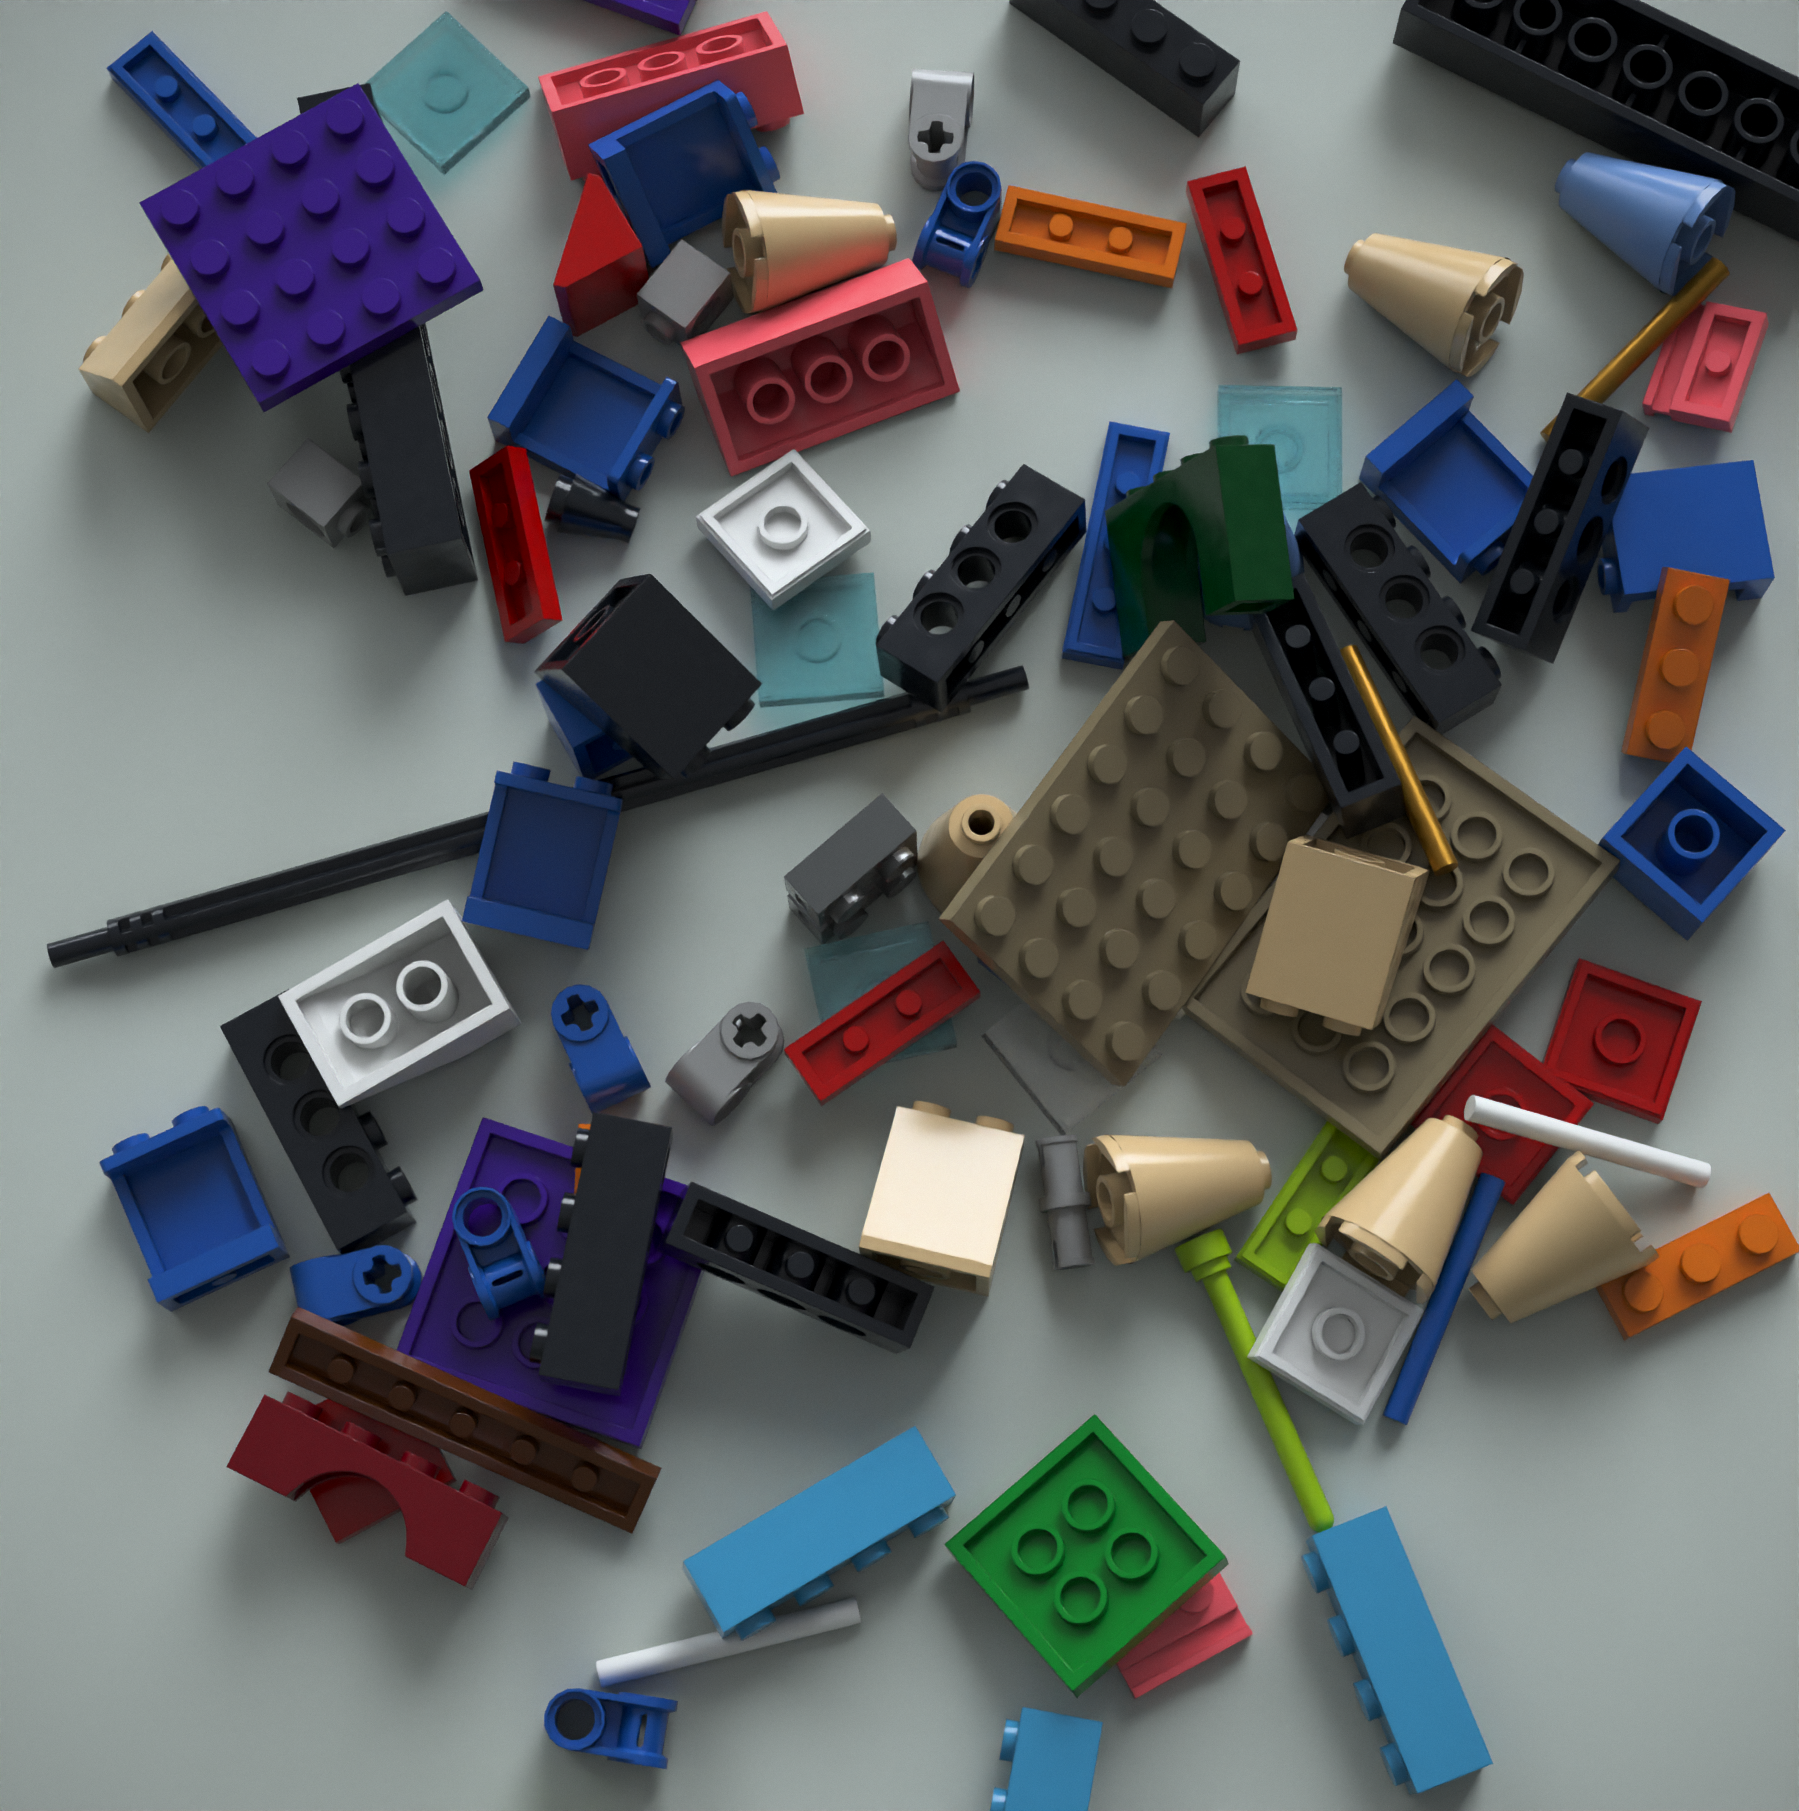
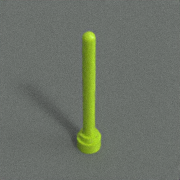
(1209, 1263)

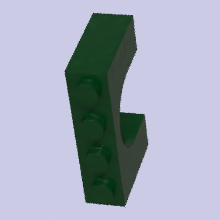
(1212, 509)

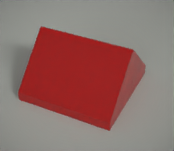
(600, 262)

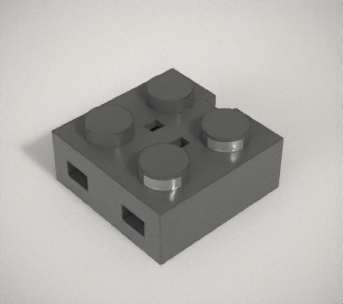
(852, 870)

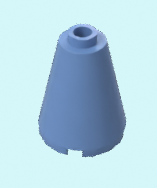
(1647, 214)

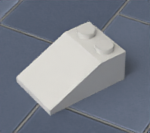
(399, 1006)

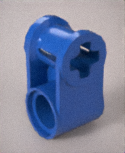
(959, 234)
(599, 1056)
(498, 1256)
(345, 1286)
(616, 1726)

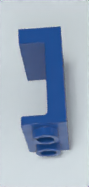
(682, 163)
(585, 412)
(1450, 483)
(1687, 521)
(544, 856)
(194, 1206)

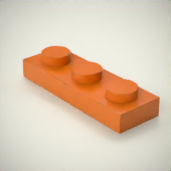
(1090, 236)
(1675, 664)
(1700, 1266)

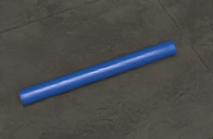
(1444, 1298)

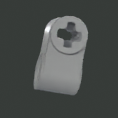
(939, 122)
(720, 1069)

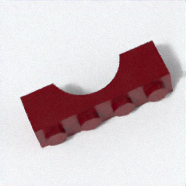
(296, 1452)

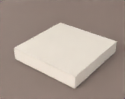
(783, 529)
(1335, 1334)

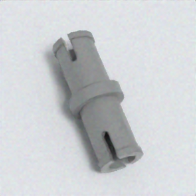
(1065, 1202)

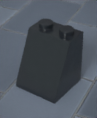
(651, 677)

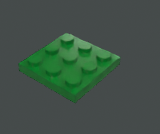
(1086, 1555)

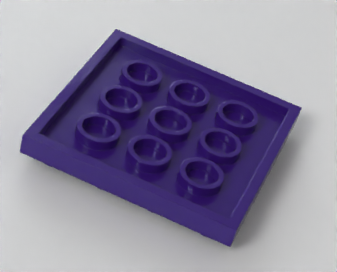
(311, 247)
(457, 1337)

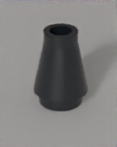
(589, 510)

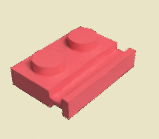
(1707, 366)
(1185, 1639)

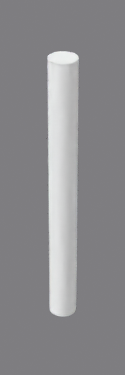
(1587, 1141)
(712, 1646)

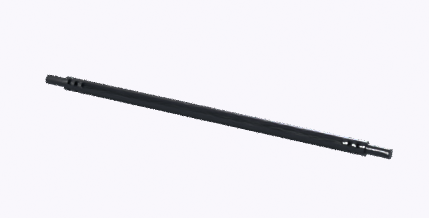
(465, 836)

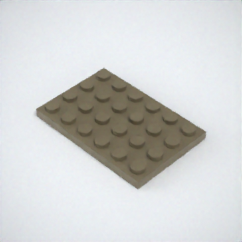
(1138, 854)
(1466, 958)

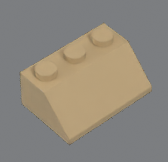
(151, 350)

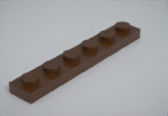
(464, 1419)

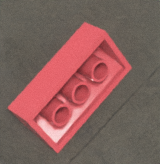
(626, 86)
(821, 366)

